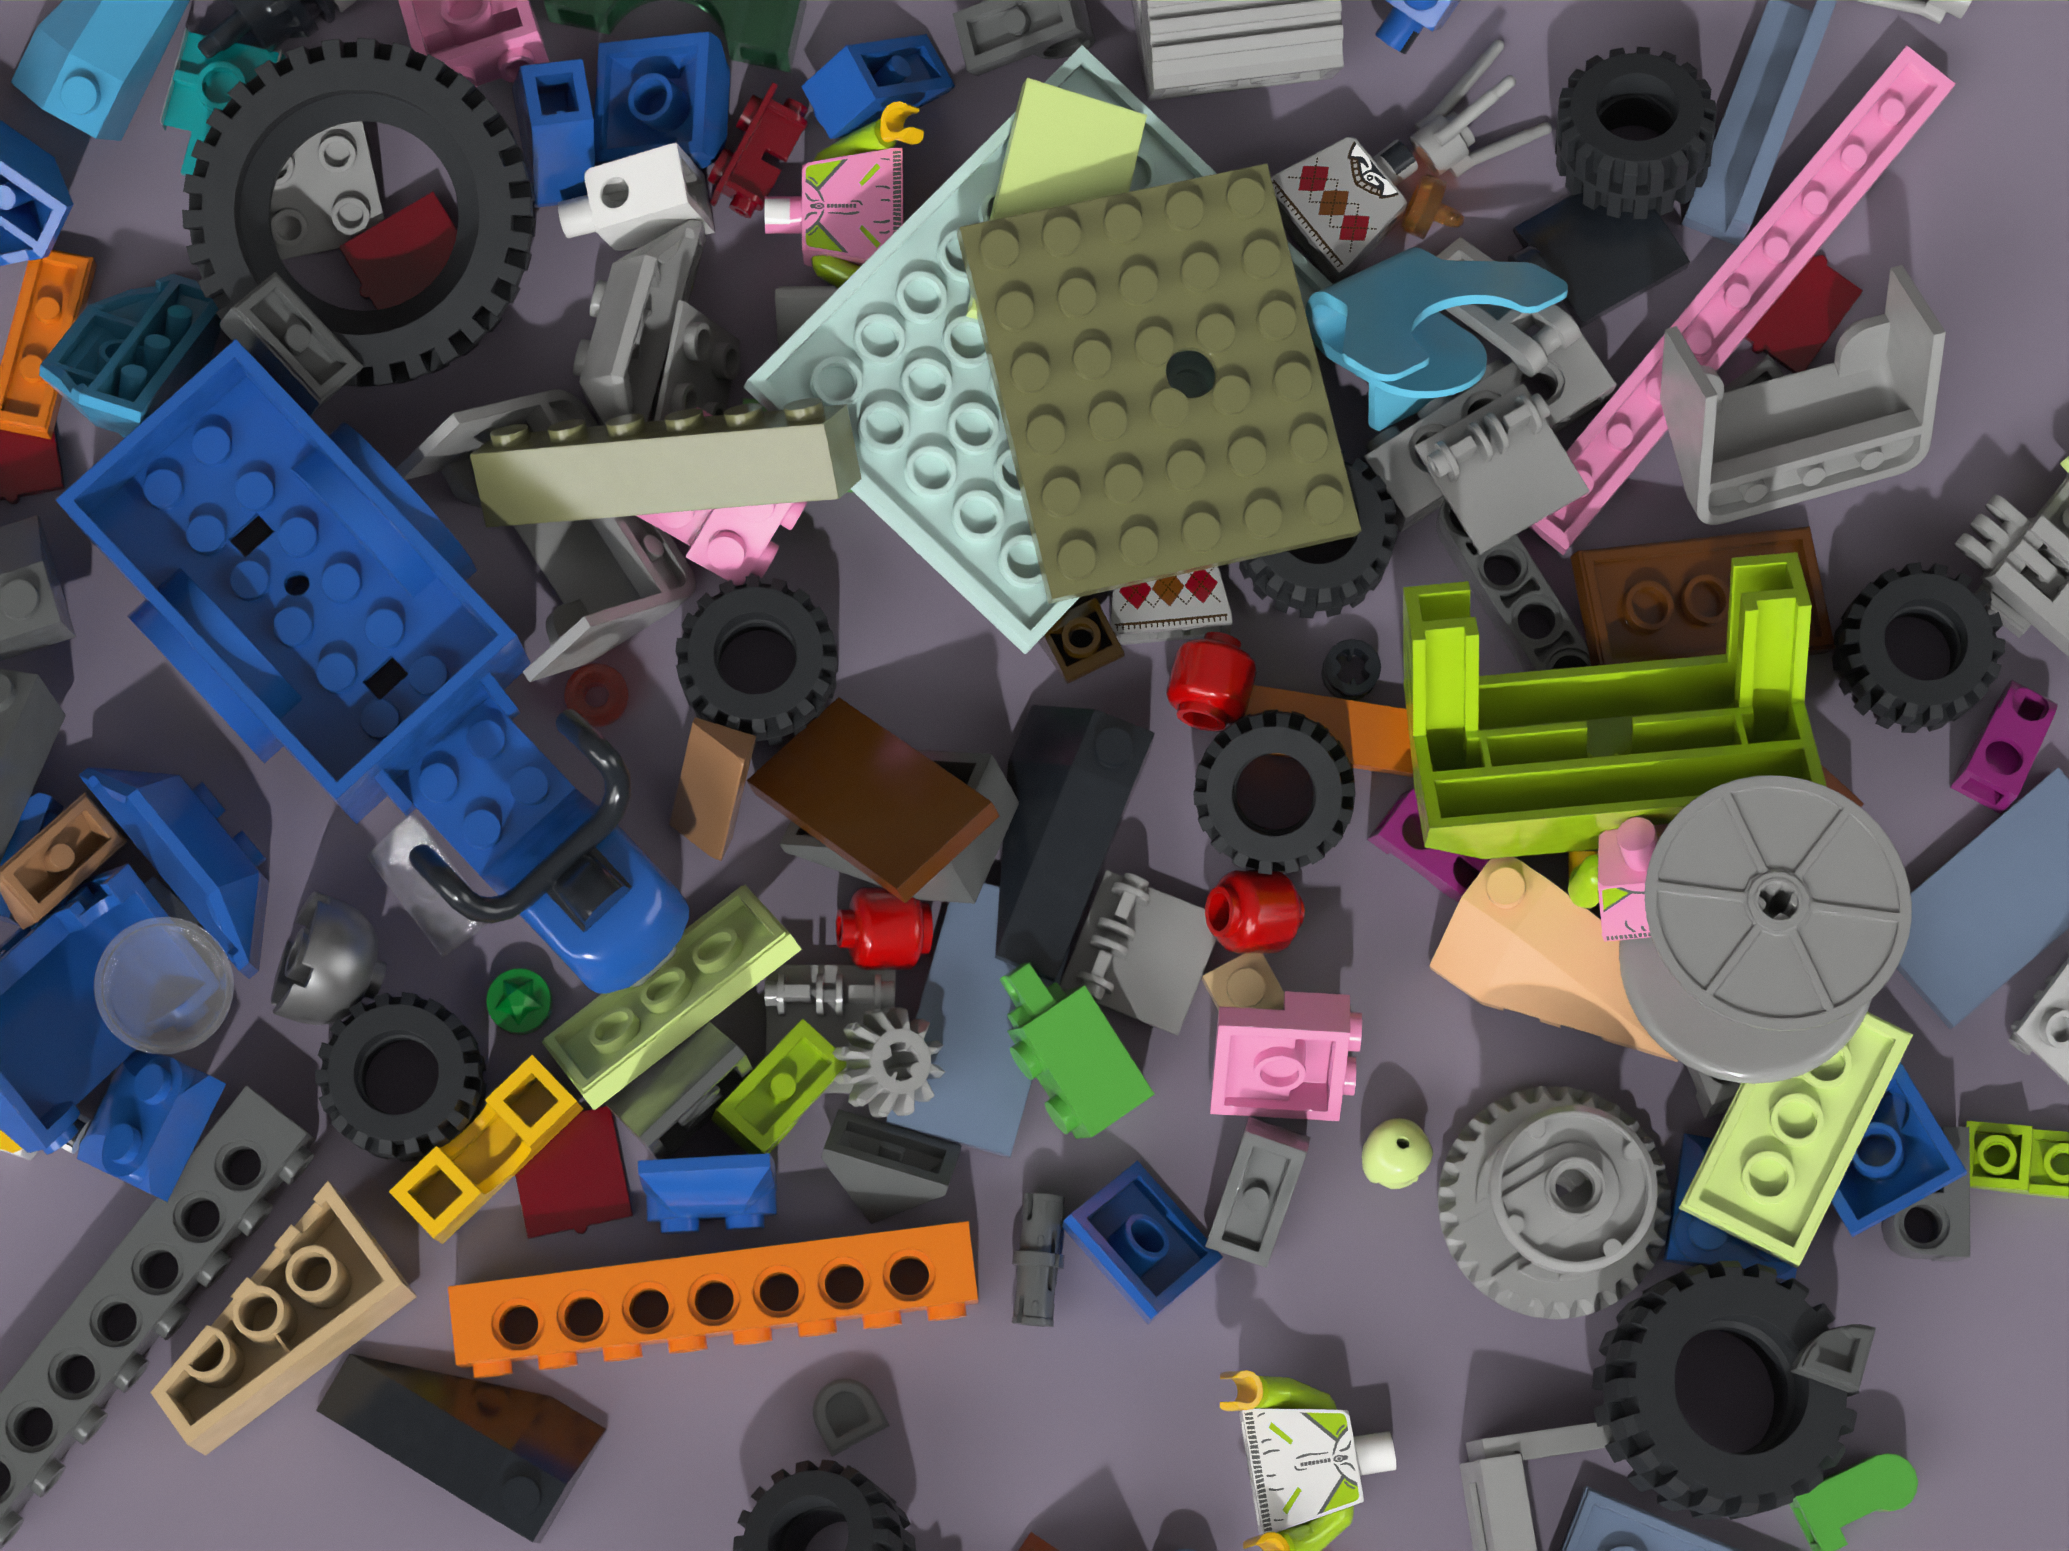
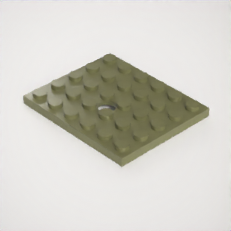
(1108, 456)

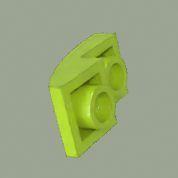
(2019, 1159)

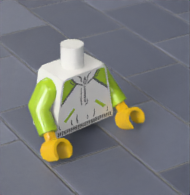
(1302, 1461)

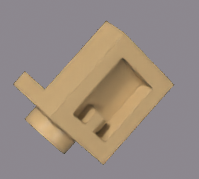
(1245, 984)

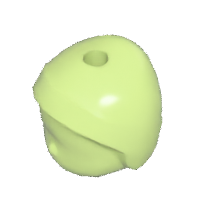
(1396, 1153)

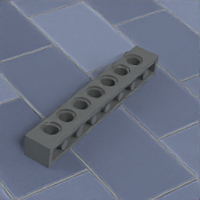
(123, 1280)

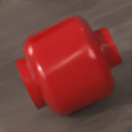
(1211, 681)
(1254, 911)
(884, 930)

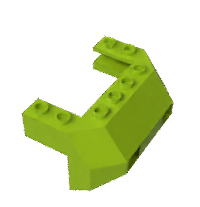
(1582, 749)

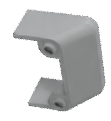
(1811, 428)
(606, 571)

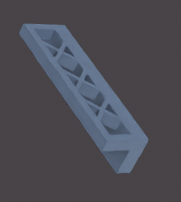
(1757, 118)

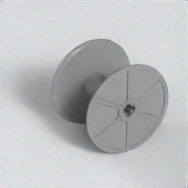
(1766, 929)

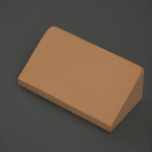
(712, 785)
(57, 860)

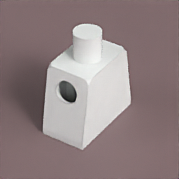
(639, 198)

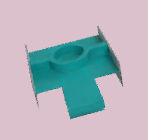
(203, 85)

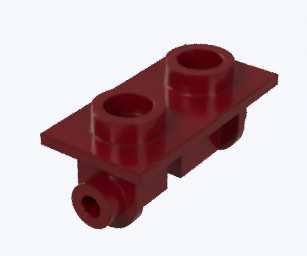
(744, 173)

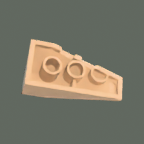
(1537, 953)

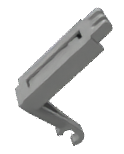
(2024, 566)
(1497, 1484)

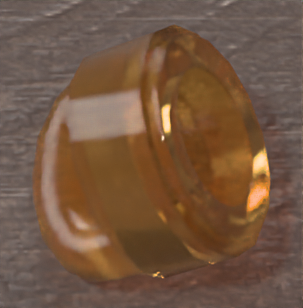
(1426, 207)

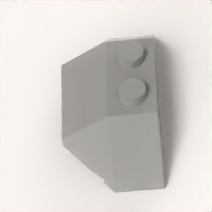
(634, 323)

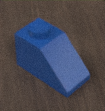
(870, 76)

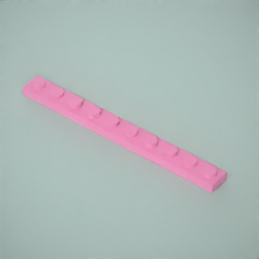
(1752, 279)

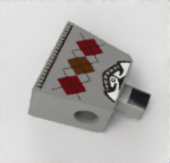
(1343, 202)
(1171, 608)

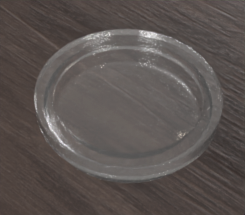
(164, 985)

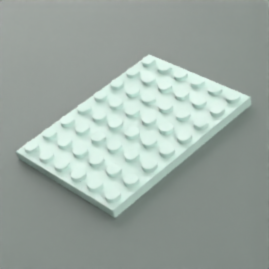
(922, 384)

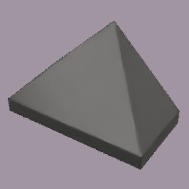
(887, 1165)

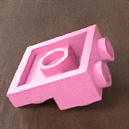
(476, 36)
(730, 539)
(1286, 1059)

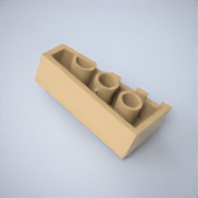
(286, 1323)

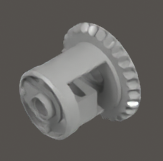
(1543, 1250)

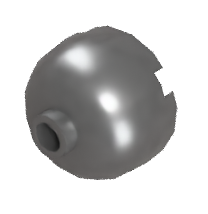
(327, 964)

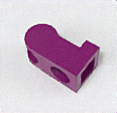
(2005, 748)
(1403, 837)

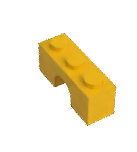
(477, 1163)

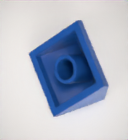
(1141, 1241)

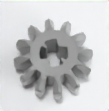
(875, 1042)

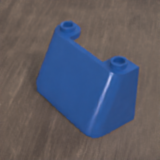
(49, 1016)

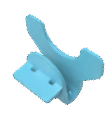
(1391, 331)

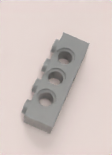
(1577, 387)

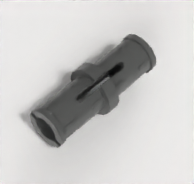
(1038, 1260)

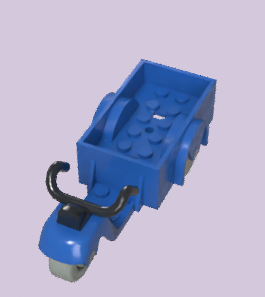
(322, 606)

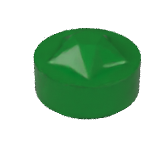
(519, 1001)

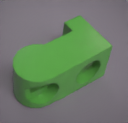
(1867, 1486)

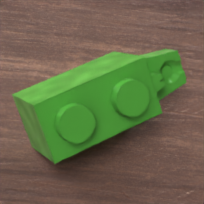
(1072, 1054)

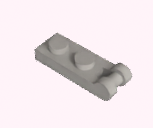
(1506, 326)

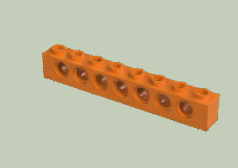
(482, 1307)

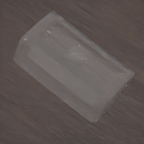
(430, 911)

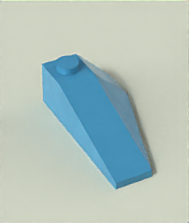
(97, 60)

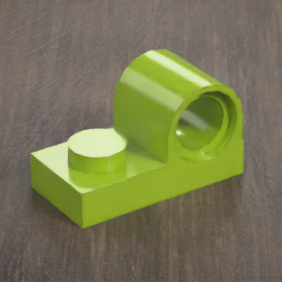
(779, 1090)

